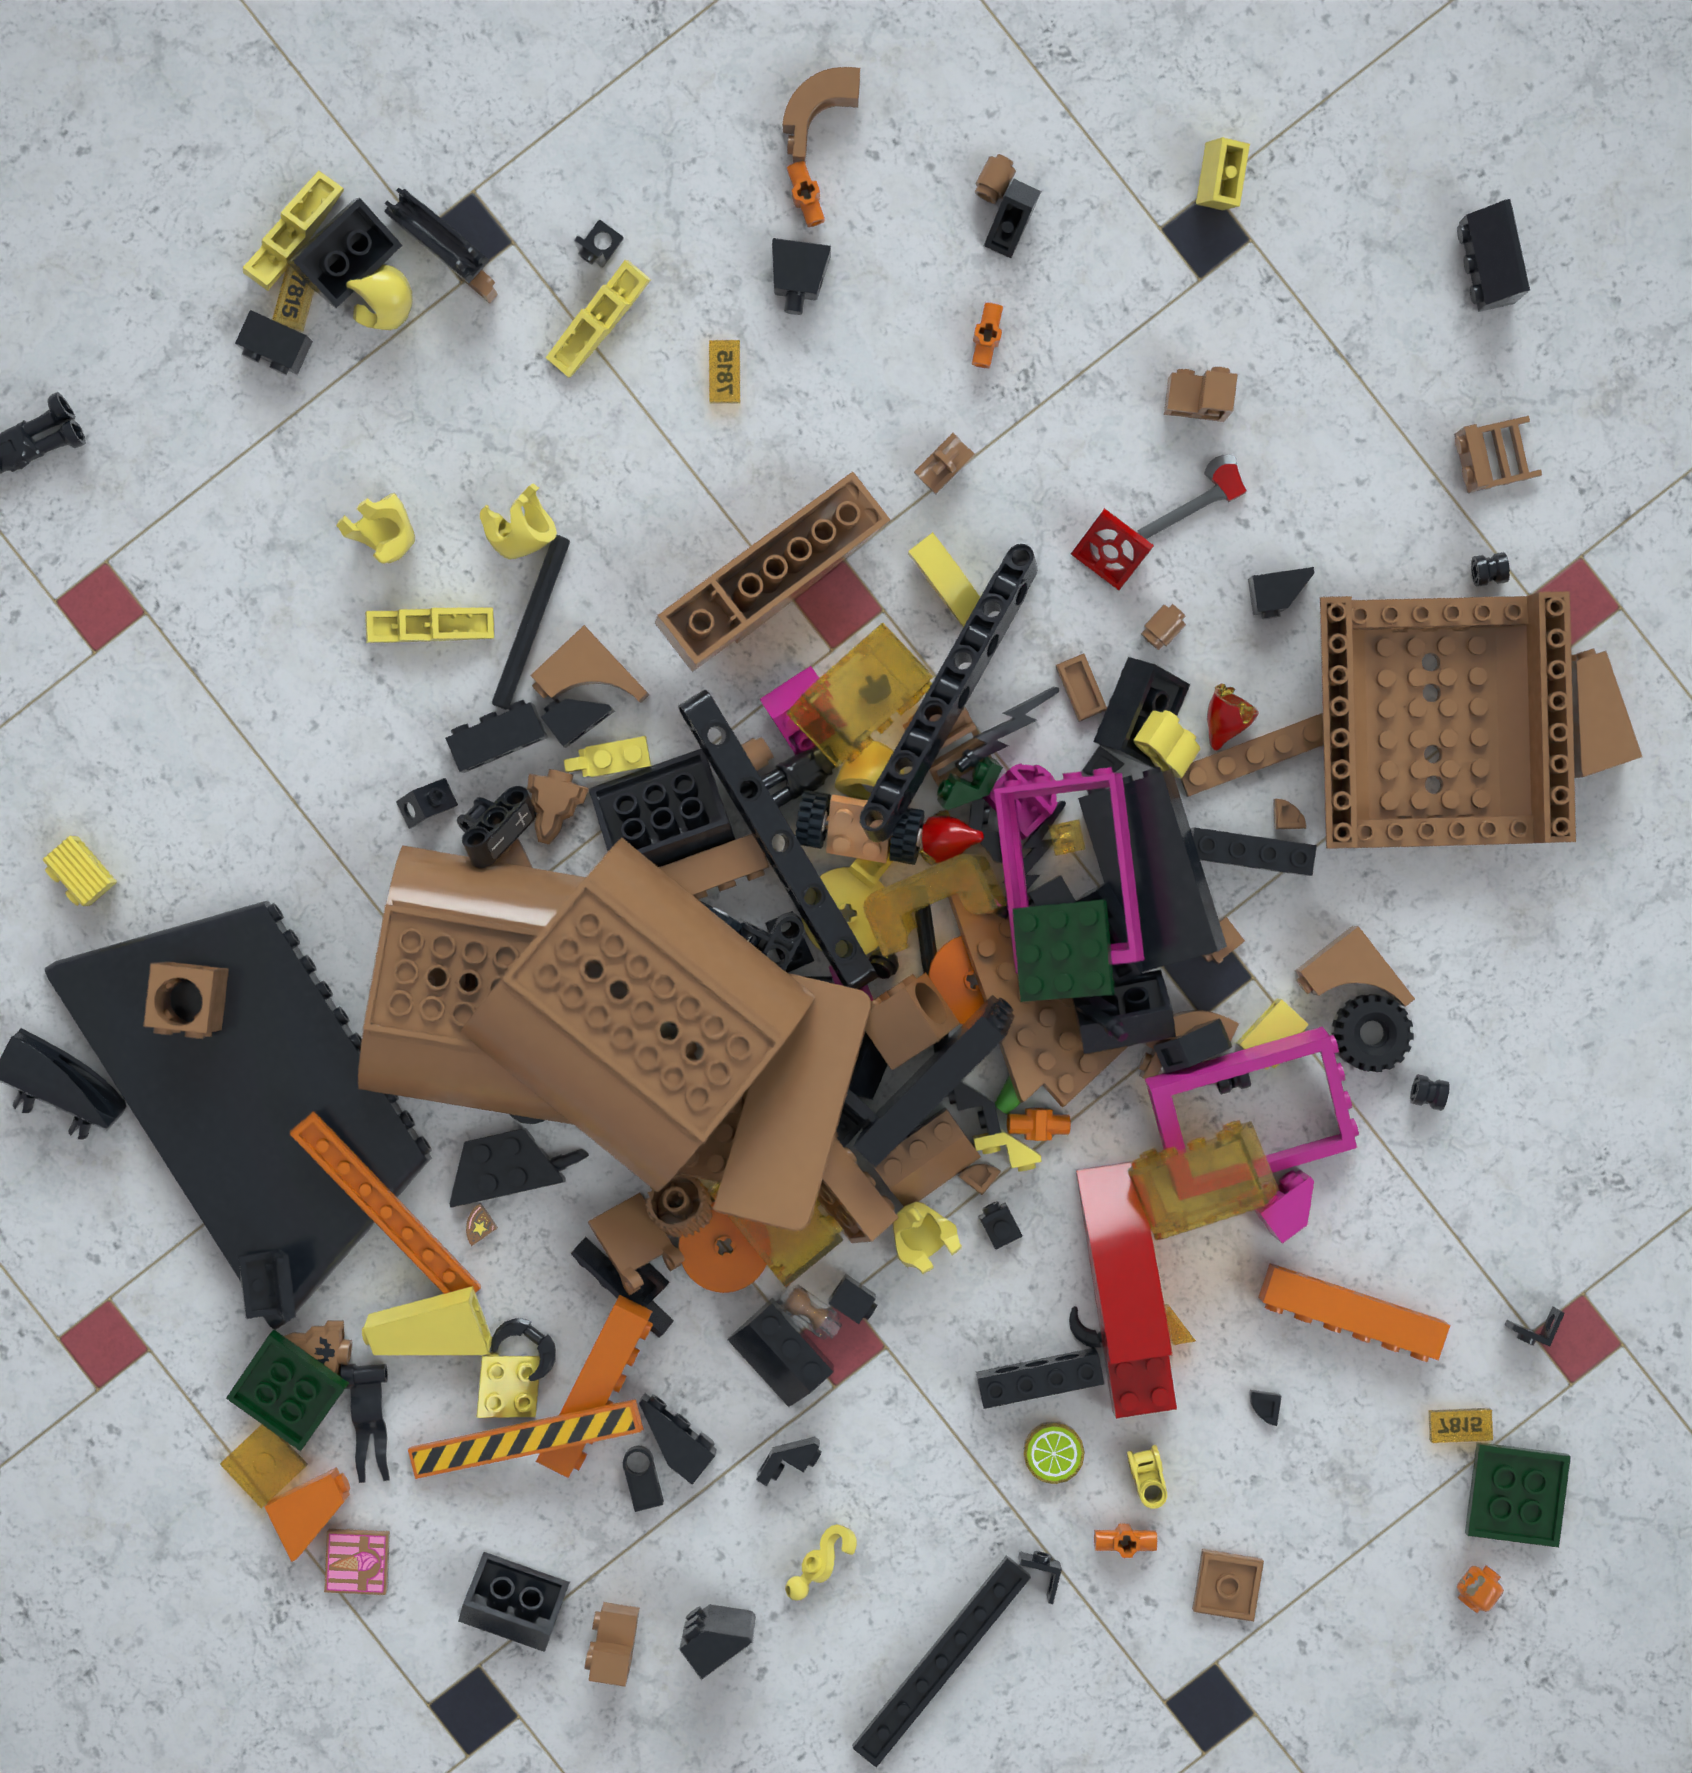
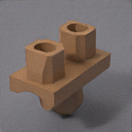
(944, 463)

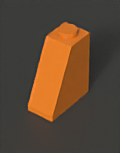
(306, 1510)

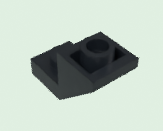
(991, 843)
(1193, 1046)
(968, 1097)
(796, 1453)

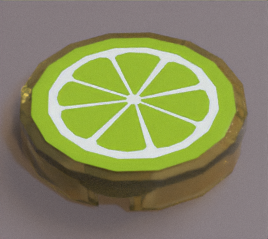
(1053, 1452)

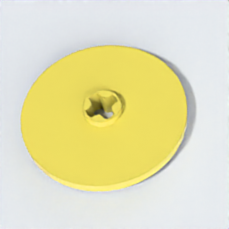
(847, 890)

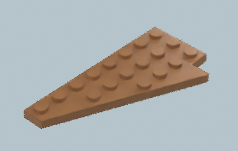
(1044, 1035)

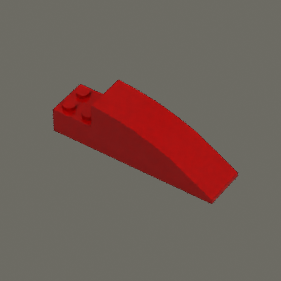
(1126, 1293)

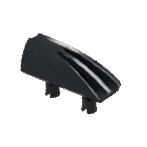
(60, 1080)

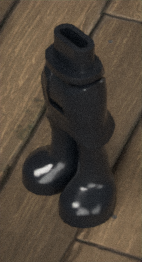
(19, 447)
(801, 772)

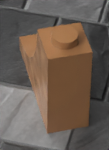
(583, 662)
(1351, 960)

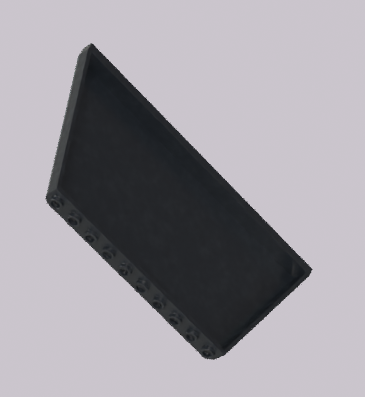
(230, 1099)

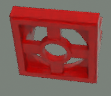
(1113, 576)

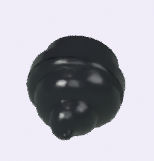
(885, 965)

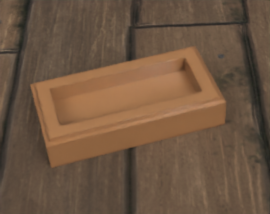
(1081, 687)

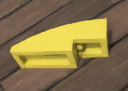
(945, 577)

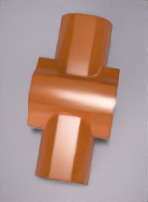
(810, 207)
(989, 321)
(1038, 1124)
(1140, 1540)

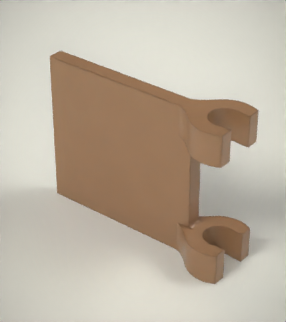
(633, 1240)

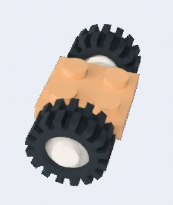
(845, 834)

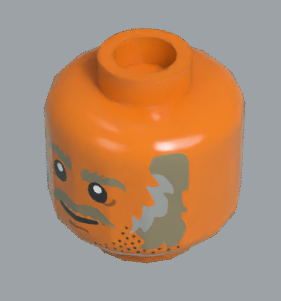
(1480, 1588)

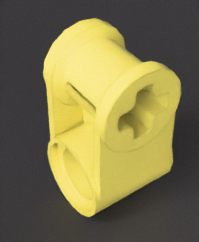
(1147, 1471)

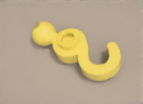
(819, 1564)

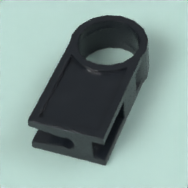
(643, 1486)

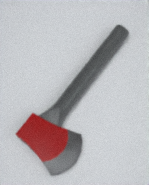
(1228, 486)

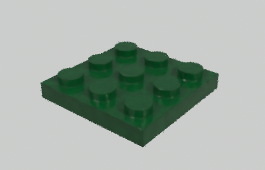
(1063, 951)
(287, 1390)
(1517, 1494)

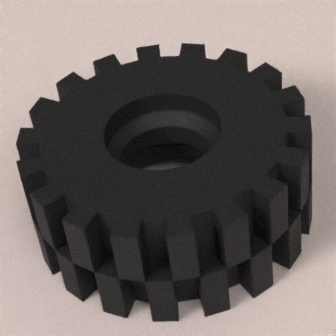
(1395, 1032)

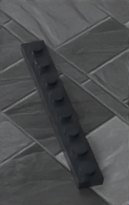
(941, 1661)

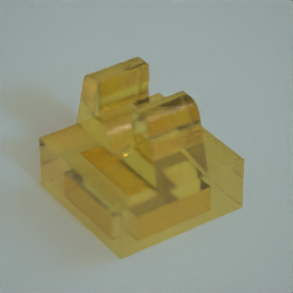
(1066, 837)

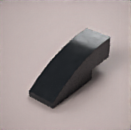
(1117, 929)

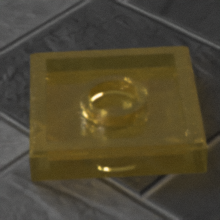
(263, 1465)

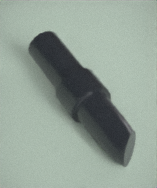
(563, 1161)

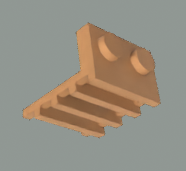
(1474, 457)
(962, 727)

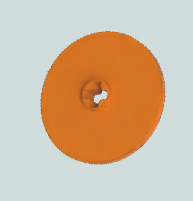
(949, 975)
(716, 1271)

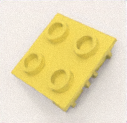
(506, 1386)

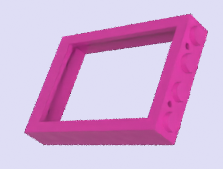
(1013, 857)
(1248, 1060)

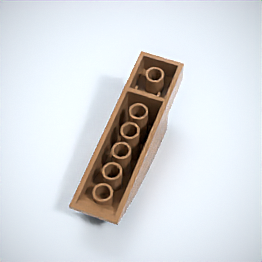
(771, 572)

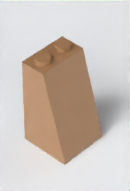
(1600, 718)

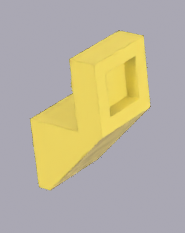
(1018, 1153)

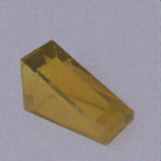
(1177, 1330)

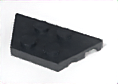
(502, 1167)

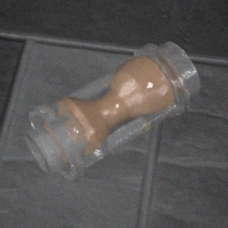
(796, 1301)

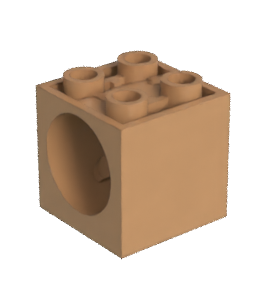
(159, 1011)
(909, 1019)

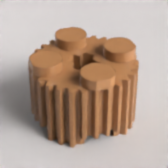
(689, 1216)

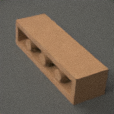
(719, 866)

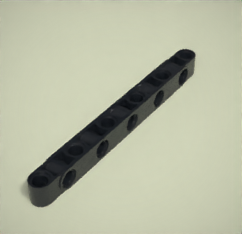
(949, 693)
(765, 822)

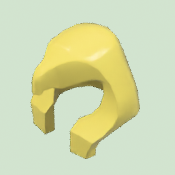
(387, 294)
(382, 528)
(525, 532)
(863, 770)
(920, 1234)

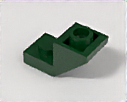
(959, 791)

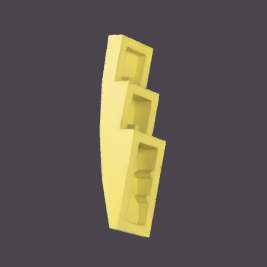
(294, 229)
(598, 318)
(429, 625)

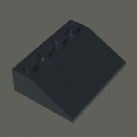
(664, 809)

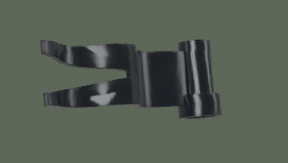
(367, 1414)

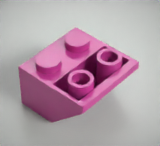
(781, 700)
(1289, 1207)

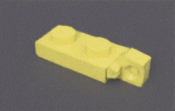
(611, 757)

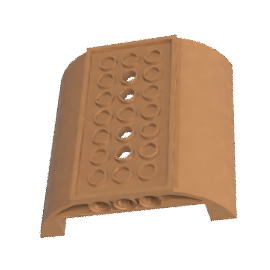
(1495, 721)
(464, 922)
(605, 1056)

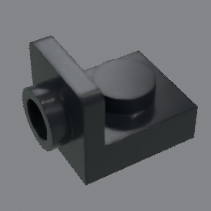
(999, 1224)

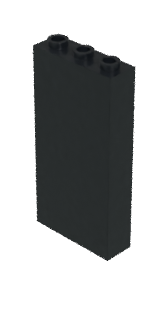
(1170, 883)
(935, 1080)

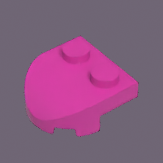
(1031, 810)

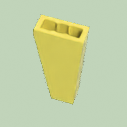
(430, 1326)

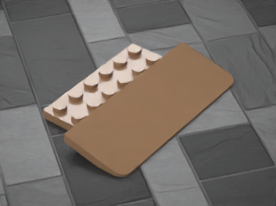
(782, 1128)

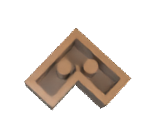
(1201, 396)
(612, 1653)

